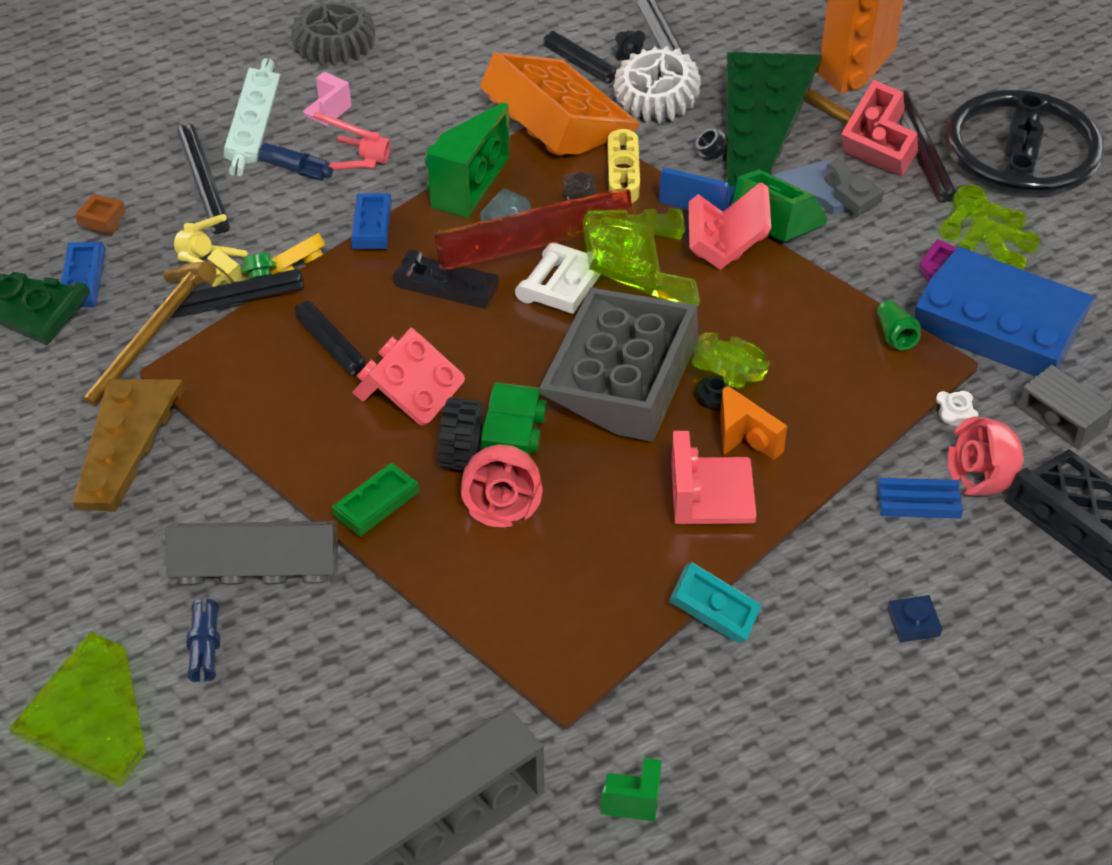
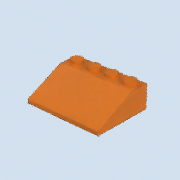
(857, 40)
(554, 102)

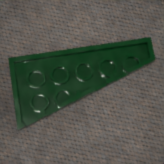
(762, 106)

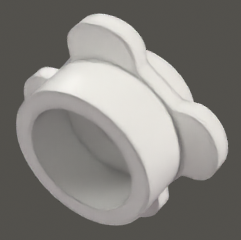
(955, 407)

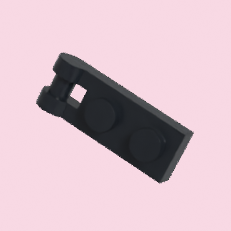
(455, 284)

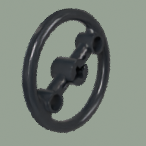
(1021, 164)

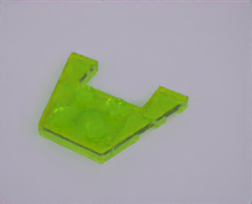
(626, 251)

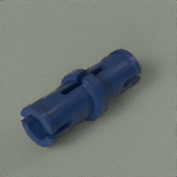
(203, 640)

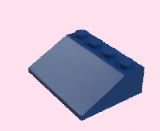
(1002, 312)

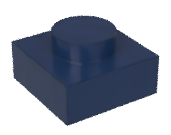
(914, 618)

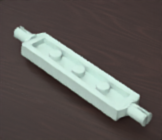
(251, 116)

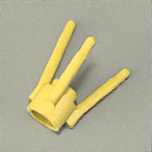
(194, 244)

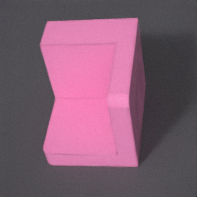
(332, 97)

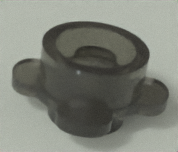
(579, 185)

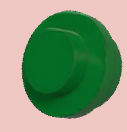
(258, 265)

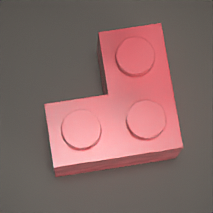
(874, 131)

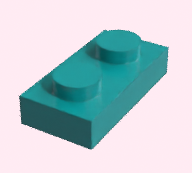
(715, 603)

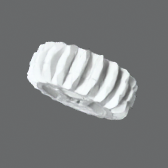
(657, 84)

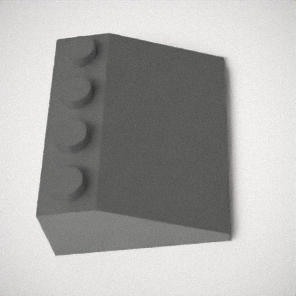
(623, 361)

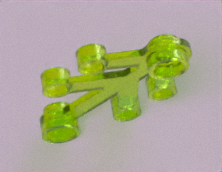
(973, 201)

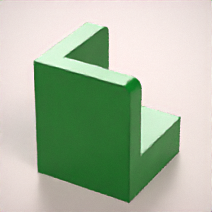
(633, 795)

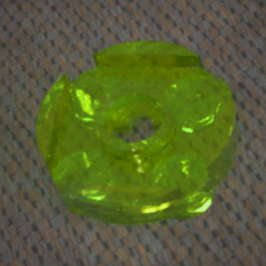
(734, 360)

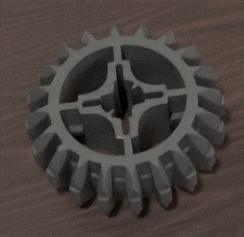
(333, 32)

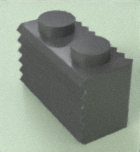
(1065, 407)

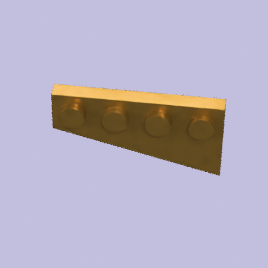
(121, 437)

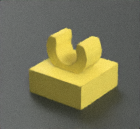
(229, 269)

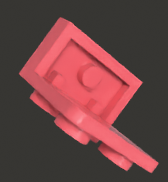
(727, 234)
(411, 376)

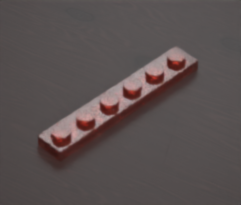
(523, 230)

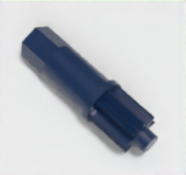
(299, 162)

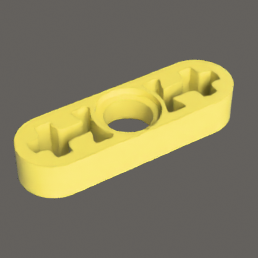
(629, 157)

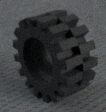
(460, 432)

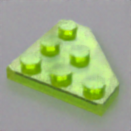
(88, 712)

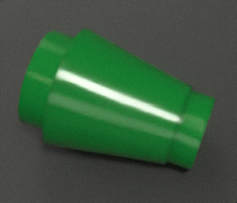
(899, 327)

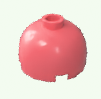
(988, 449)
(501, 486)

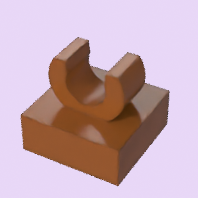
(101, 214)

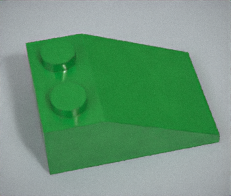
(468, 161)

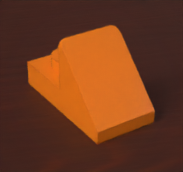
(748, 422)

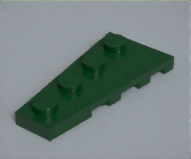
(38, 306)

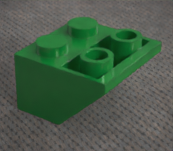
(791, 208)

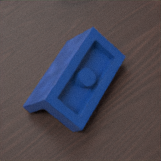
(680, 187)

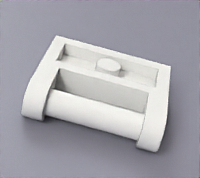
(568, 283)

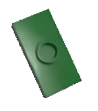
(375, 499)

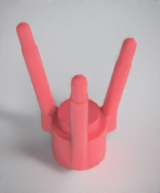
(371, 146)

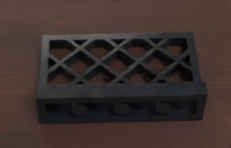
(1060, 511)

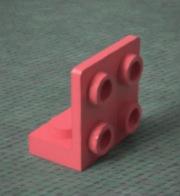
(710, 487)

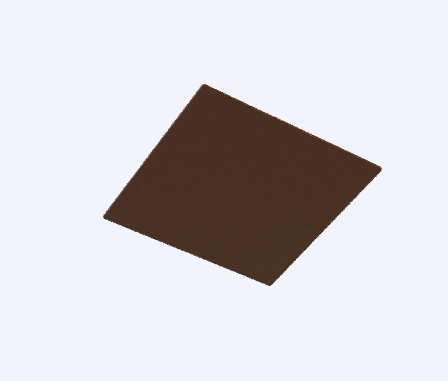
(587, 580)

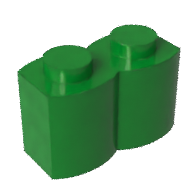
(514, 417)

